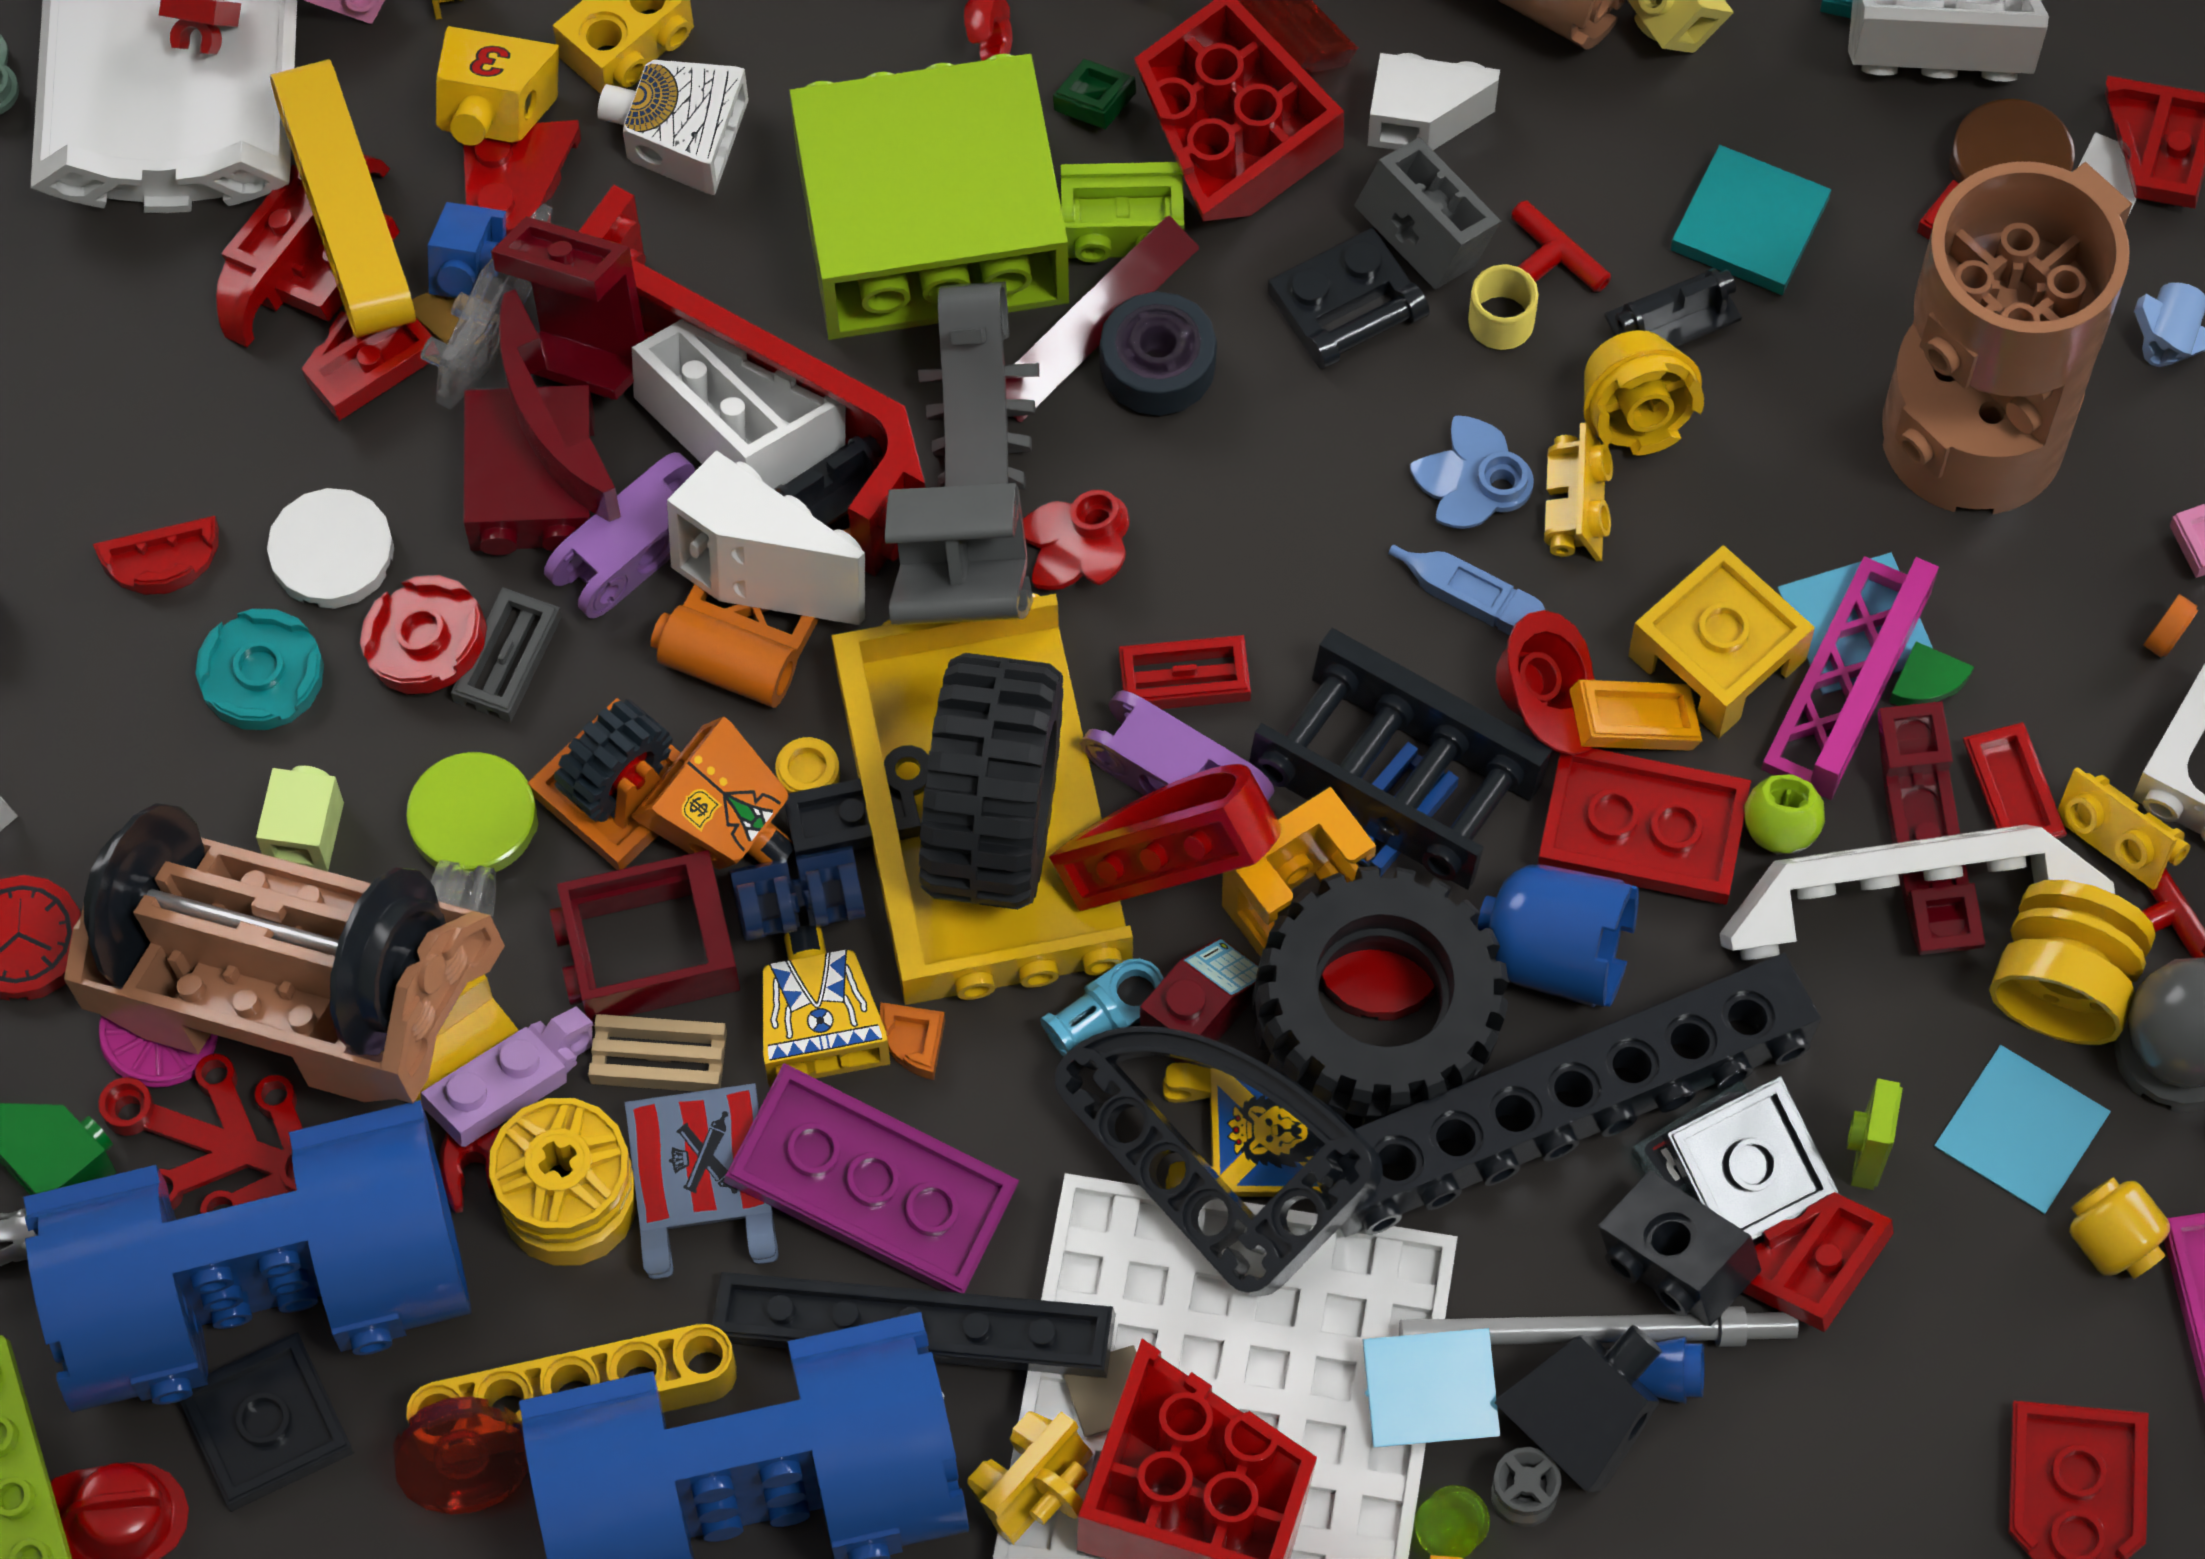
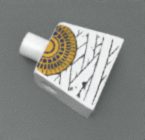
(680, 119)

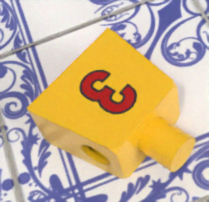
(493, 85)

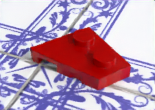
(1818, 1259)

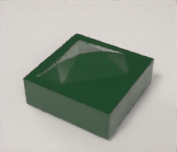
(1094, 93)

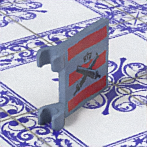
(679, 1166)

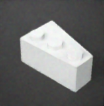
(727, 404)

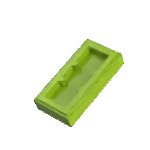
(1874, 1133)

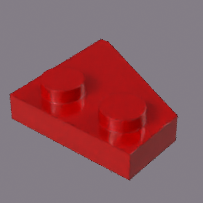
(2160, 139)
(519, 173)
(354, 370)

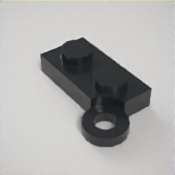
(837, 814)

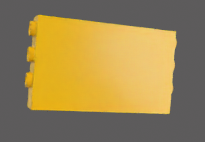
(955, 948)

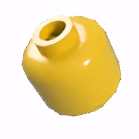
(2119, 1228)

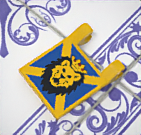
(1252, 1138)

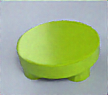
(472, 812)

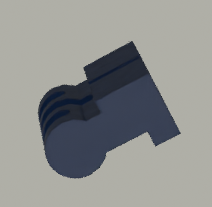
(771, 901)

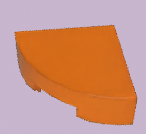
(914, 1037)

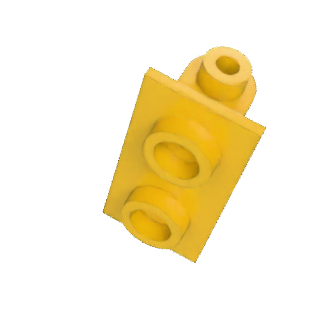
(1581, 471)
(2118, 829)

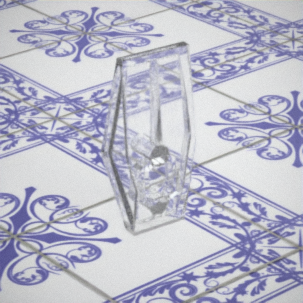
(476, 336)

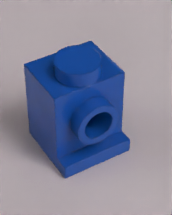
(462, 247)

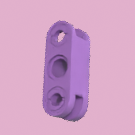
(625, 551)
(1156, 748)

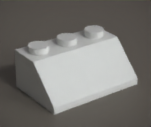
(1948, 36)

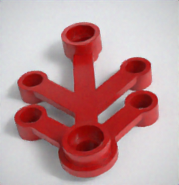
(228, 1148)

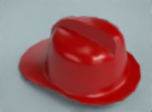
(1536, 673)
(121, 1511)

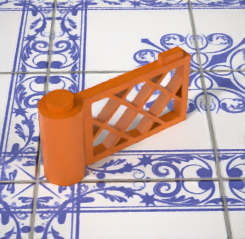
(730, 648)

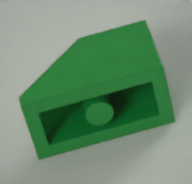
(50, 1147)

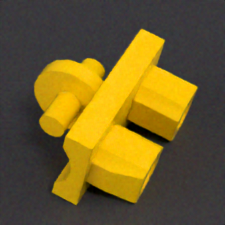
(1039, 1480)

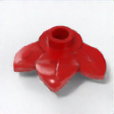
(1077, 539)

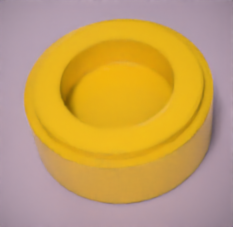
(807, 765)

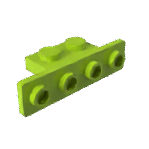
(27, 1502)

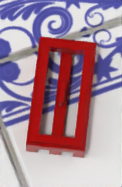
(1181, 651)

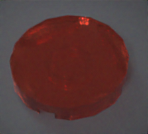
(460, 1456)

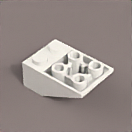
(762, 547)

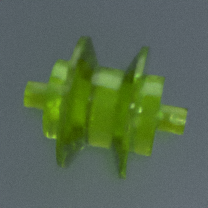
(1452, 1522)

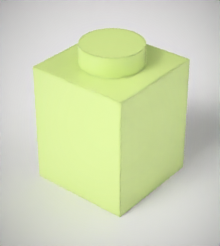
(300, 816)

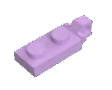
(508, 1076)

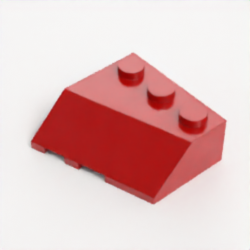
(1237, 110)
(1191, 1475)

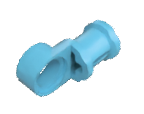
(1099, 1007)

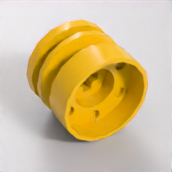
(2072, 962)
(568, 1216)

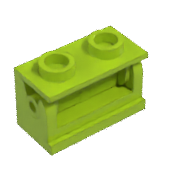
(1117, 205)

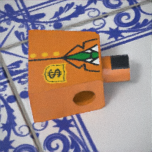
(718, 800)

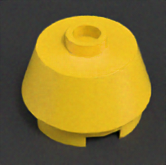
(1640, 392)

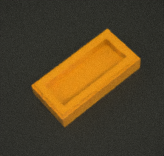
(1635, 715)

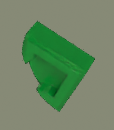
(1929, 677)

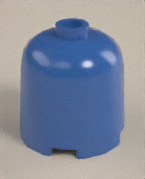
(1562, 931)

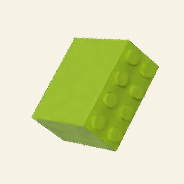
(929, 188)

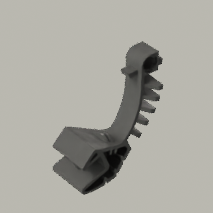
(967, 537)

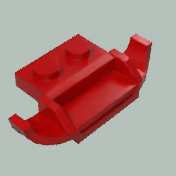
(280, 261)

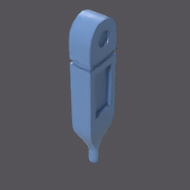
(1469, 588)

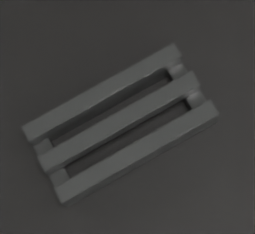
(487, 699)

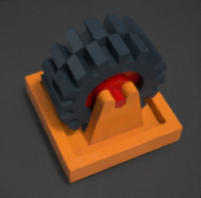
(605, 778)

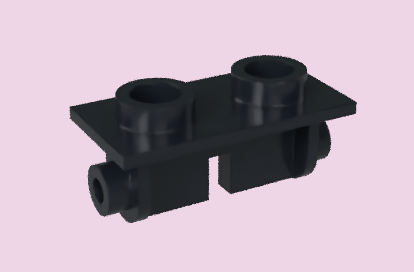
(1681, 310)
(836, 480)

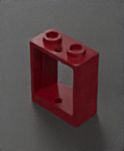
(636, 888)

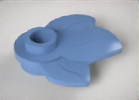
(1466, 473)

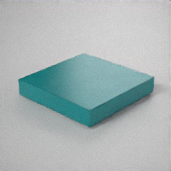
(1750, 219)

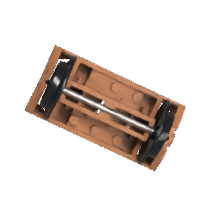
(273, 956)

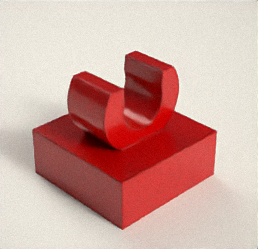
(202, 15)

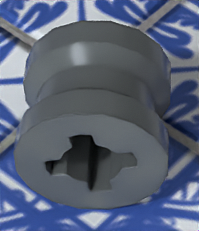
(1533, 1475)

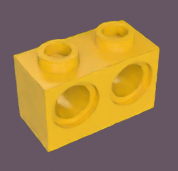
(620, 24)

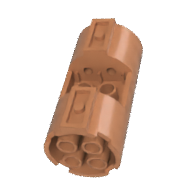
(2005, 333)

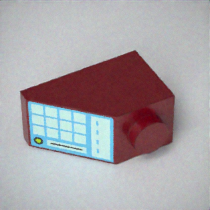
(1202, 992)

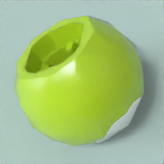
(1784, 814)

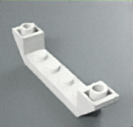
(1767, 912)

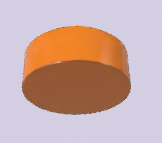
(2171, 626)

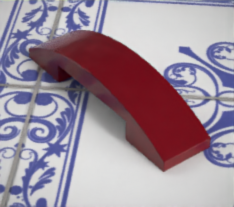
(573, 467)
(1923, 806)

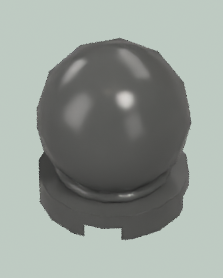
(2165, 1037)

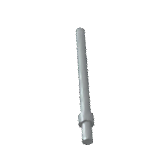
(1729, 1330)

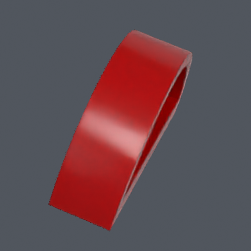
(1170, 838)

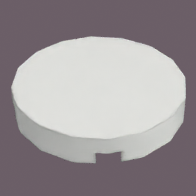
(330, 548)

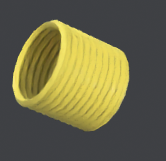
(1505, 282)

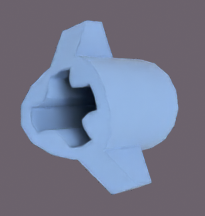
(2172, 324)

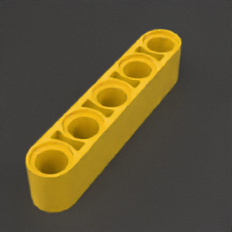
(342, 198)
(663, 1352)

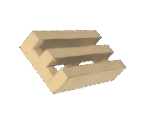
(657, 1029)

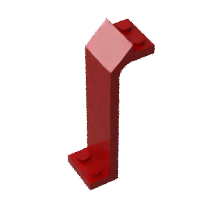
(866, 410)

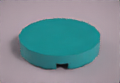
(259, 669)

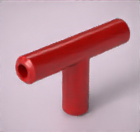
(1556, 248)
(2175, 911)

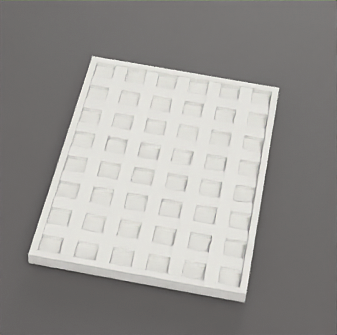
(1278, 1355)

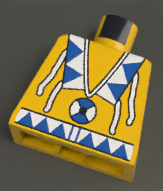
(819, 1011)

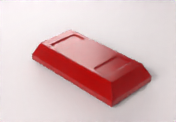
(2013, 779)

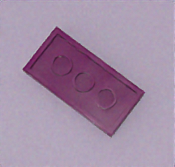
(871, 1181)

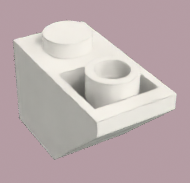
(1428, 100)

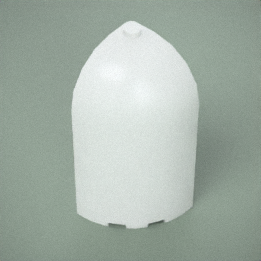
(154, 120)

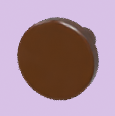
(2010, 133)

